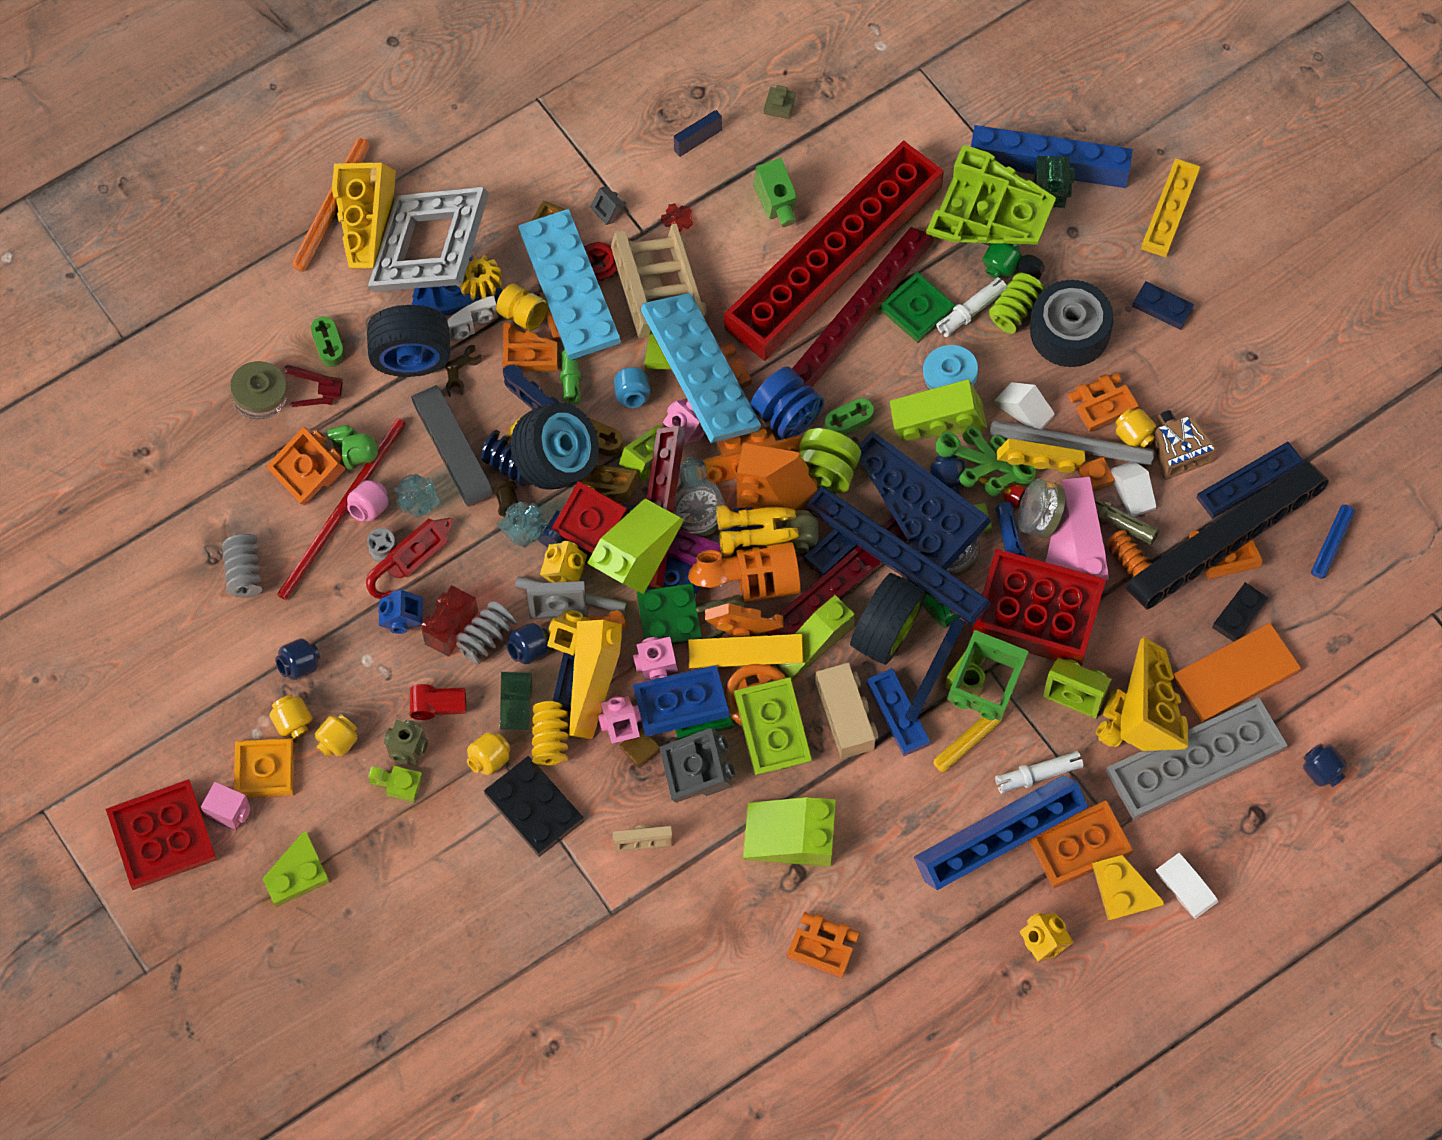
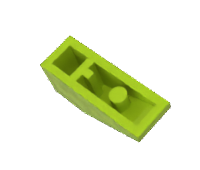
(821, 633)

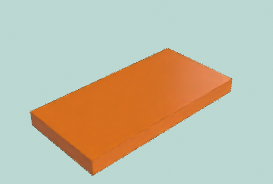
(1236, 673)

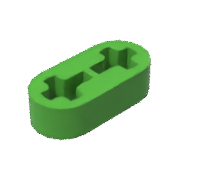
(322, 343)
(848, 416)

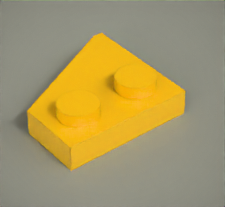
(1123, 888)

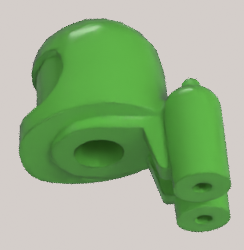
(355, 447)

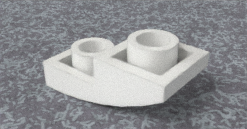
(478, 312)
(1187, 886)

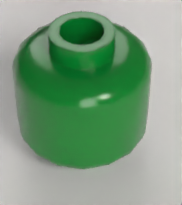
(1001, 259)

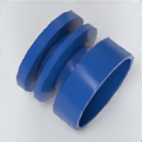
(787, 403)

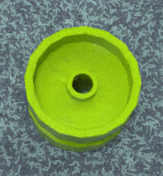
(830, 458)

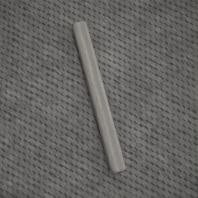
(1089, 445)

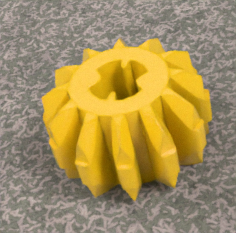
(481, 278)

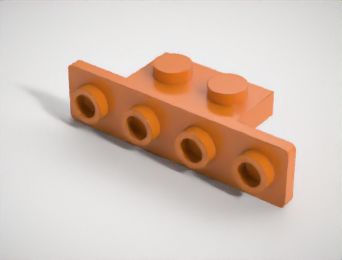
(725, 466)

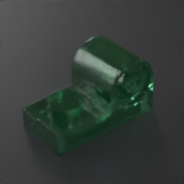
(515, 700)

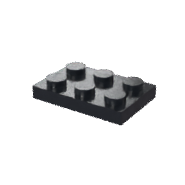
(534, 806)

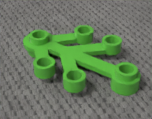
(949, 445)

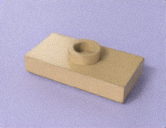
(642, 838)

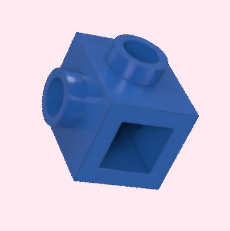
(400, 611)

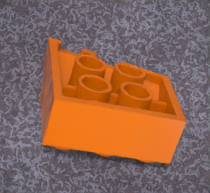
(773, 478)

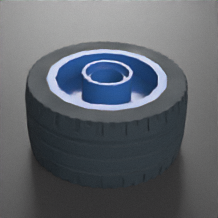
(408, 340)

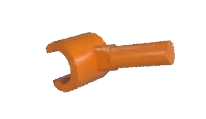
(614, 616)

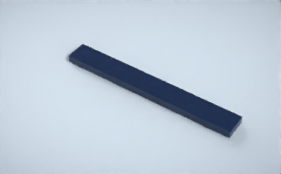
(898, 555)

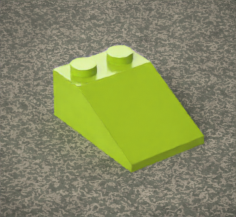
(636, 545)
(790, 831)

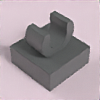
(607, 205)

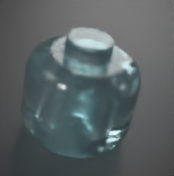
(692, 472)

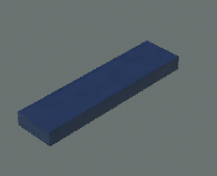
(1249, 480)
(934, 669)

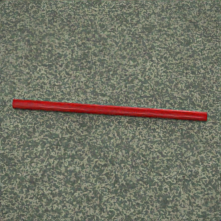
(339, 512)

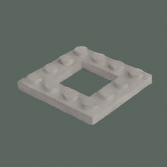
(466, 211)

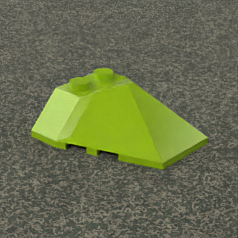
(990, 204)

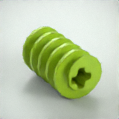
(1015, 302)

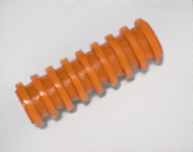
(1127, 552)

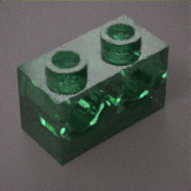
(1055, 177)

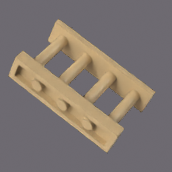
(631, 273)

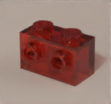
(450, 617)

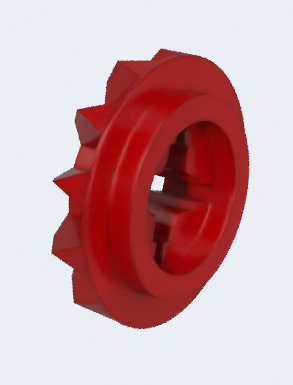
(601, 251)

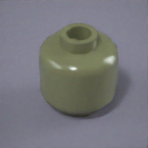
(807, 530)

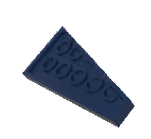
(927, 510)

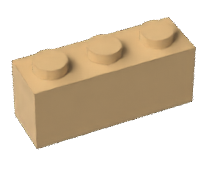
(846, 710)

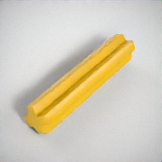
(964, 743)

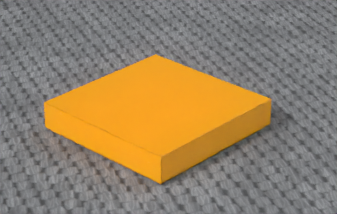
(264, 768)

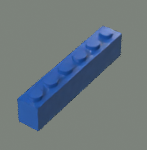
(1091, 161)
(1000, 832)

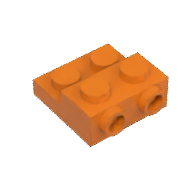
(306, 465)

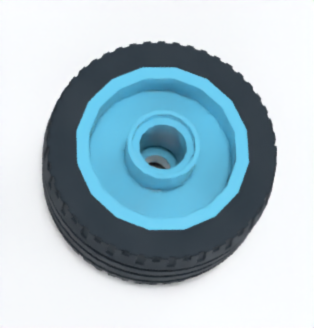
(554, 446)

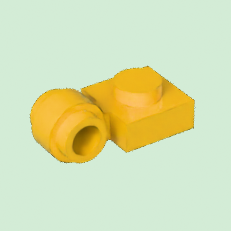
(1110, 732)

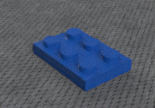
(681, 700)

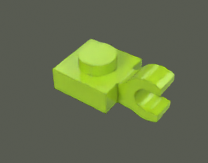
(400, 783)

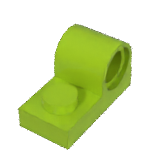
(639, 454)
(973, 672)

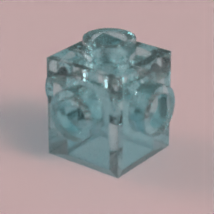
(416, 495)
(523, 523)

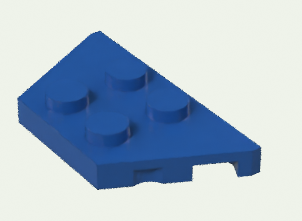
(446, 298)

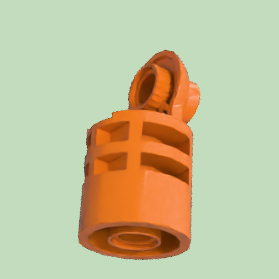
(761, 571)

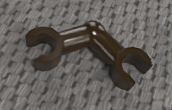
(453, 365)

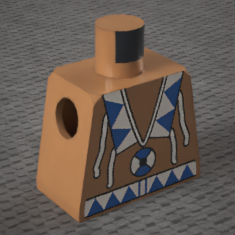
(1181, 445)

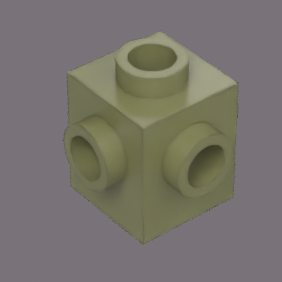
(409, 749)

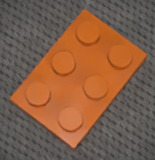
(1077, 842)

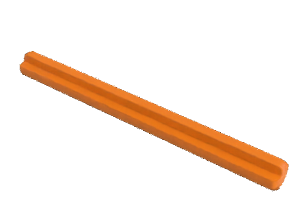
(326, 213)

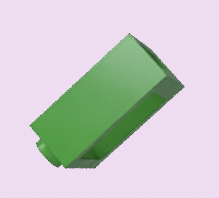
(997, 651)

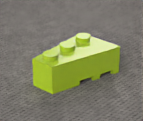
(938, 411)

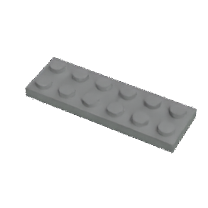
(1213, 753)

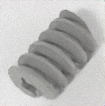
(241, 565)
(483, 631)

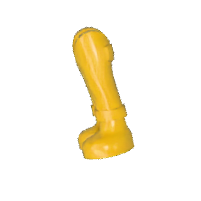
(763, 536)

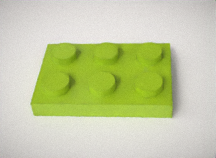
(772, 726)

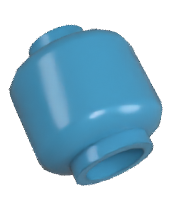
(632, 387)

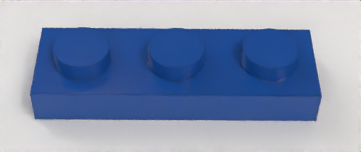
(893, 707)

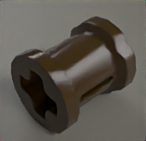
(505, 495)

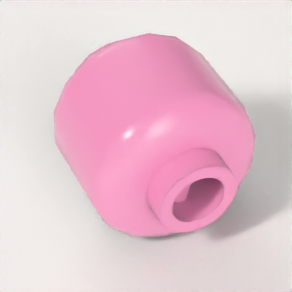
(367, 501)

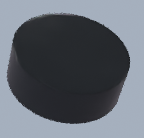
(1031, 265)

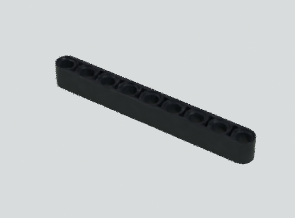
(1227, 535)

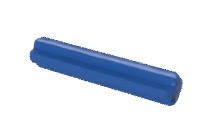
(1332, 541)

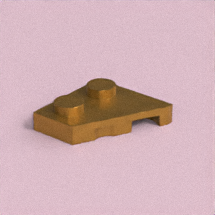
(612, 481)

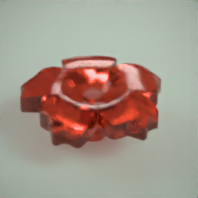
(680, 217)

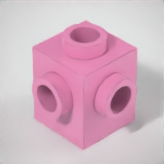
(681, 414)
(655, 658)
(620, 719)

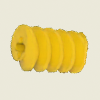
(548, 734)

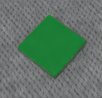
(917, 307)

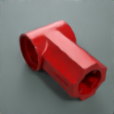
(428, 701)

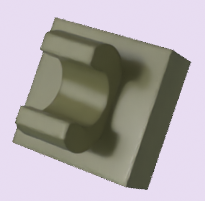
(779, 102)

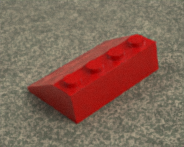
(1040, 606)

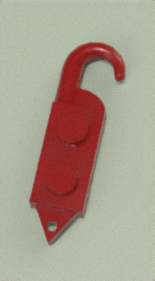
(410, 553)

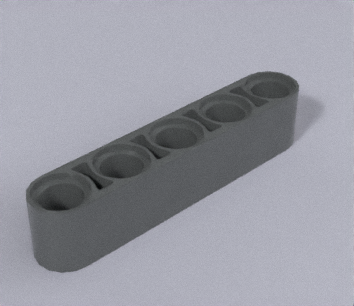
(452, 445)

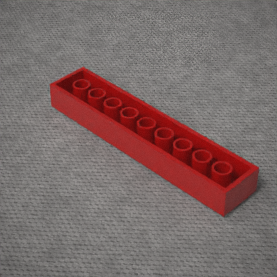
(833, 250)

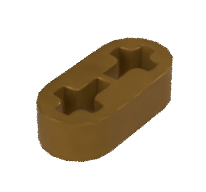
(605, 434)

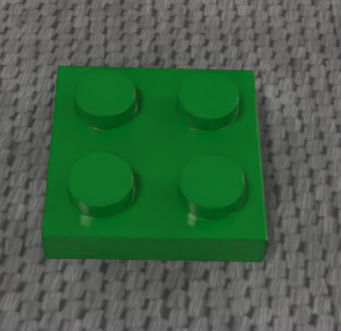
(669, 613)

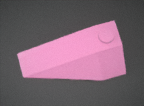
(1078, 537)

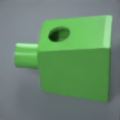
(776, 191)

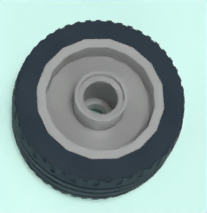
(1071, 323)

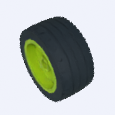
(887, 618)

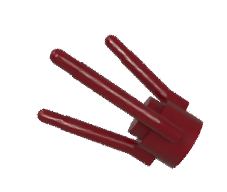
(328, 386)

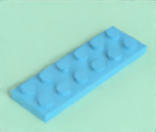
(569, 284)
(700, 367)

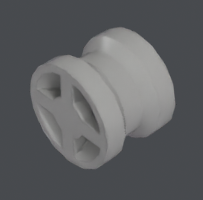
(380, 538)

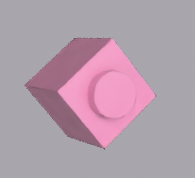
(226, 806)

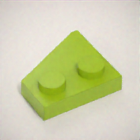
(295, 872)

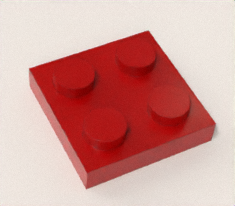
(587, 517)

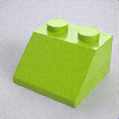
(1077, 687)

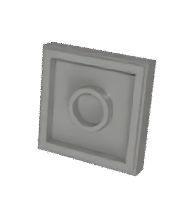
(551, 599)

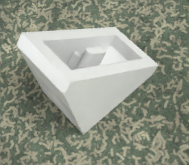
(1025, 404)
(1134, 488)

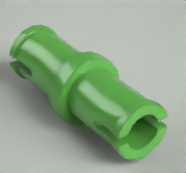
(570, 378)

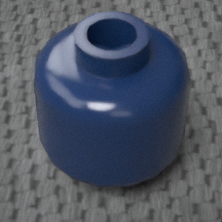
(948, 471)
(528, 643)
(297, 659)
(1324, 765)

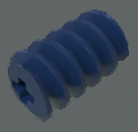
(499, 456)

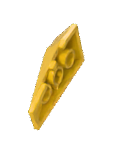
(364, 204)
(594, 664)
(1151, 707)

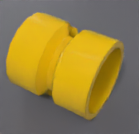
(522, 307)

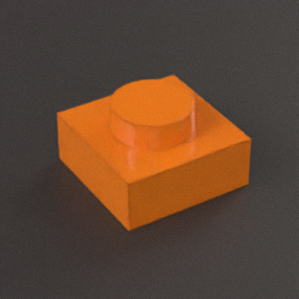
(1098, 472)

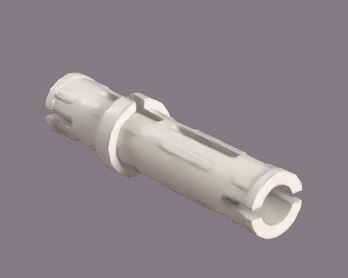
(963, 313)
(1028, 775)

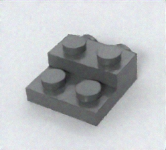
(697, 765)

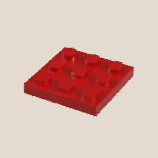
(161, 834)

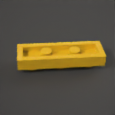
(1040, 455)

